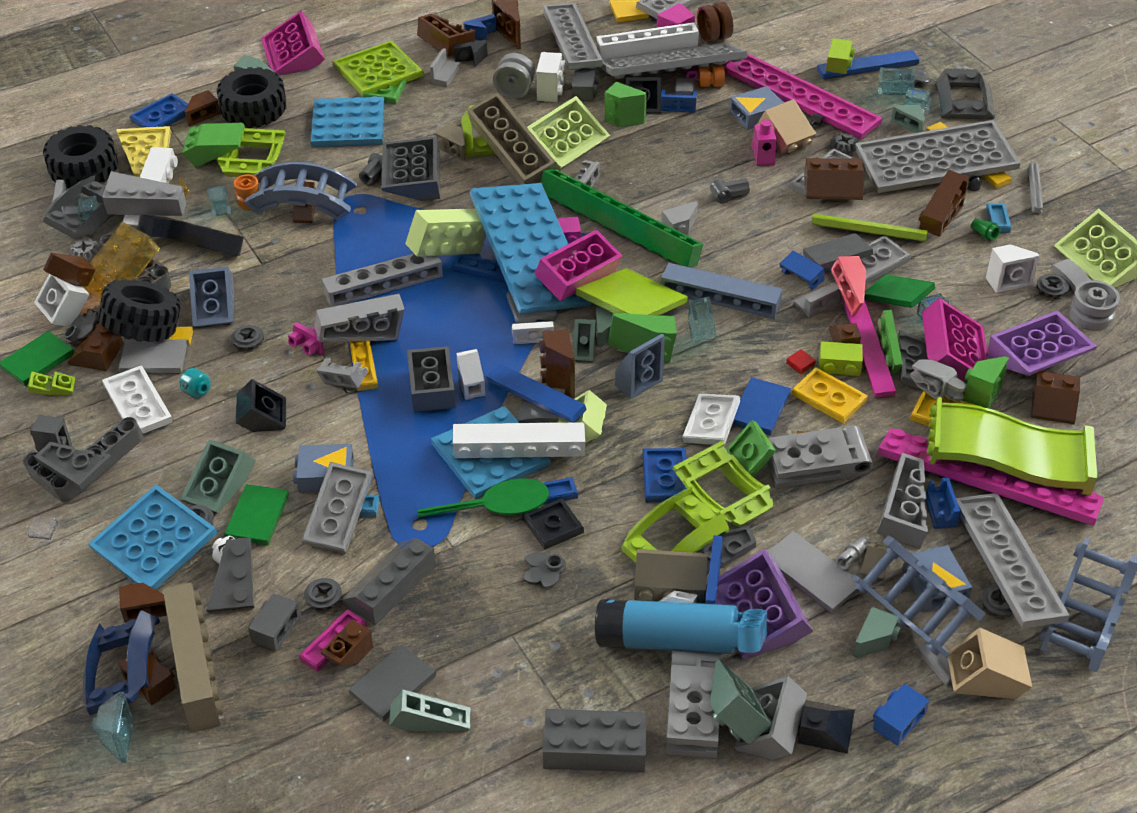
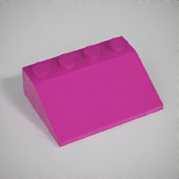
(293, 46)
(953, 337)

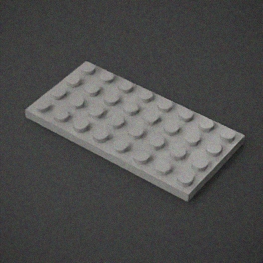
(672, 59)
(928, 155)

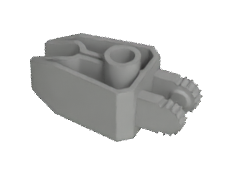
(938, 380)

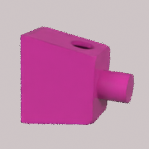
(675, 16)
(764, 136)

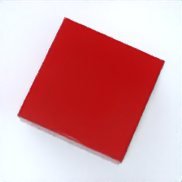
(800, 361)

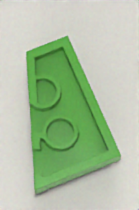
(889, 342)

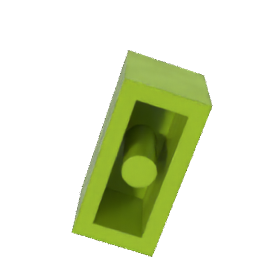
(840, 56)
(840, 358)

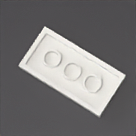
(137, 398)

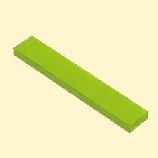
(869, 227)

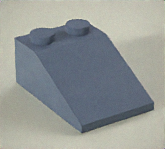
(212, 296)
(641, 368)

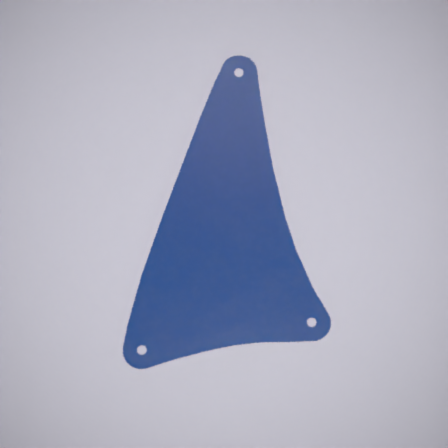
(441, 312)

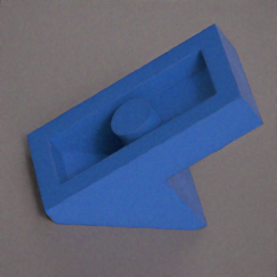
(482, 26)

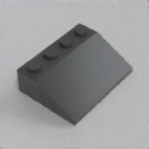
(412, 168)

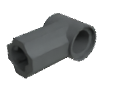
(372, 169)
(724, 191)

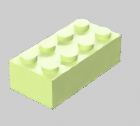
(446, 232)

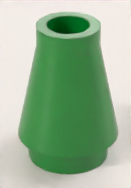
(986, 229)

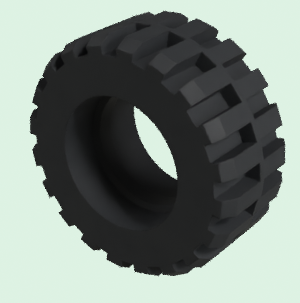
(252, 97)
(80, 154)
(139, 310)

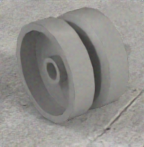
(514, 75)
(1094, 305)

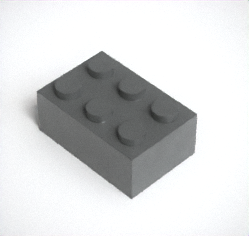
(431, 379)

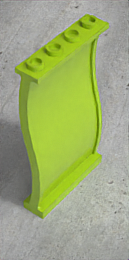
(1013, 446)

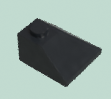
(652, 87)
(826, 726)

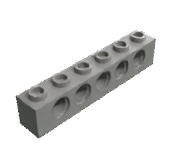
(380, 278)

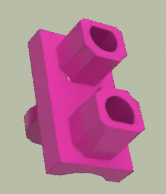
(307, 338)

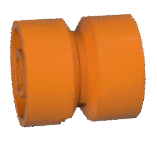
(711, 76)
(244, 187)

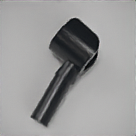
(816, 119)

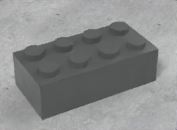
(594, 740)

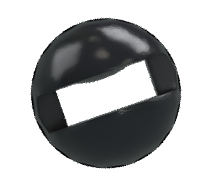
(974, 183)

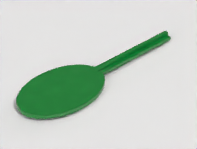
(504, 498)

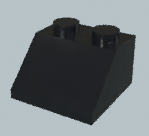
(260, 408)

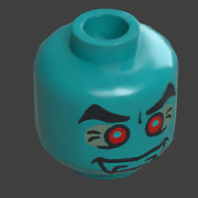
(193, 383)

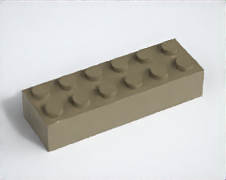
(510, 139)
(193, 657)

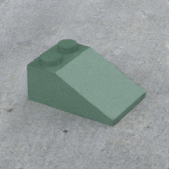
(217, 476)
(736, 705)

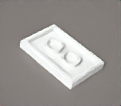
(711, 419)

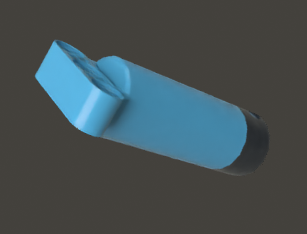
(679, 626)

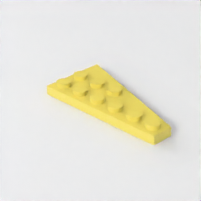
(138, 142)

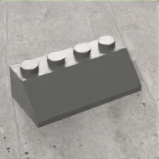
(390, 580)

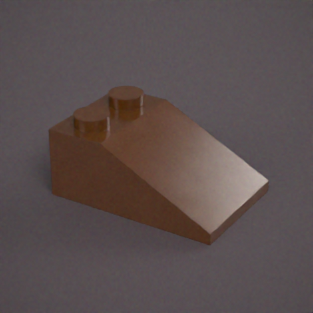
(508, 20)

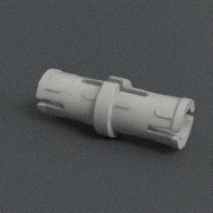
(853, 552)

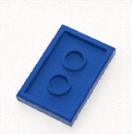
(160, 113)
(761, 403)
(659, 477)
(714, 570)

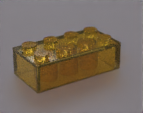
(121, 258)

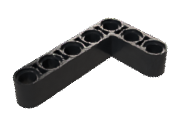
(190, 233)

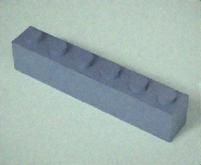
(723, 290)

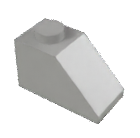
(681, 217)

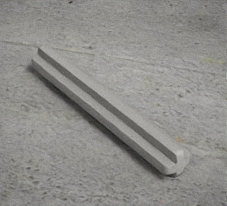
(1035, 188)

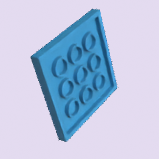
(347, 121)
(483, 473)
(153, 538)

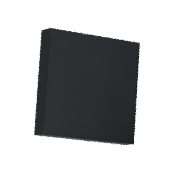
(553, 523)

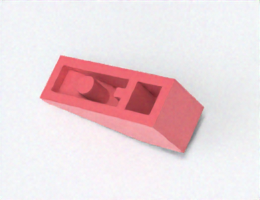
(850, 278)

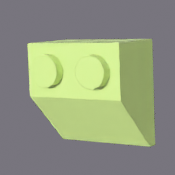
(592, 417)

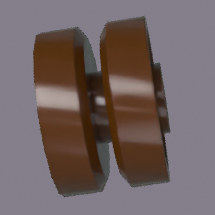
(715, 22)

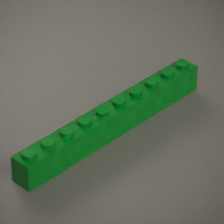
(621, 218)

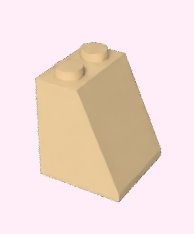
(790, 126)
(989, 666)

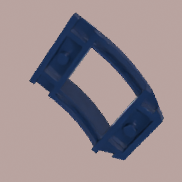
(138, 636)

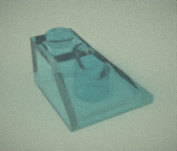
(115, 726)

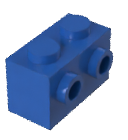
(900, 714)

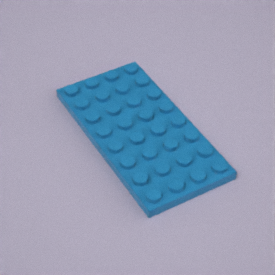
(521, 233)

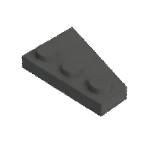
(911, 349)
(73, 465)
(735, 544)
(234, 578)

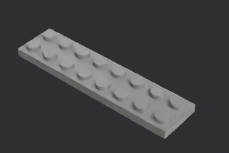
(572, 36)
(1011, 561)

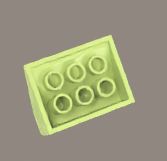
(568, 132)
(1101, 249)

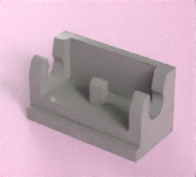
(590, 175)
(342, 375)

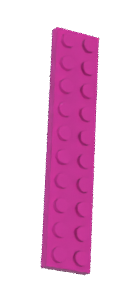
(809, 97)
(1061, 501)

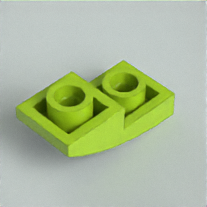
(46, 385)

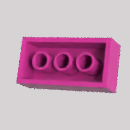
(578, 264)

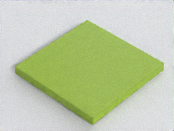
(381, 60)
(631, 294)

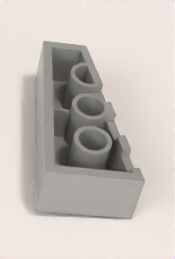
(138, 196)
(361, 321)
(905, 505)

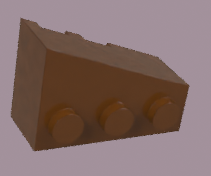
(441, 34)
(944, 204)

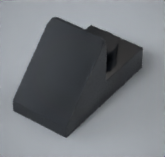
(472, 51)

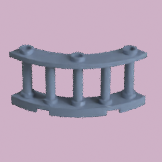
(299, 195)
(934, 586)
(1107, 617)

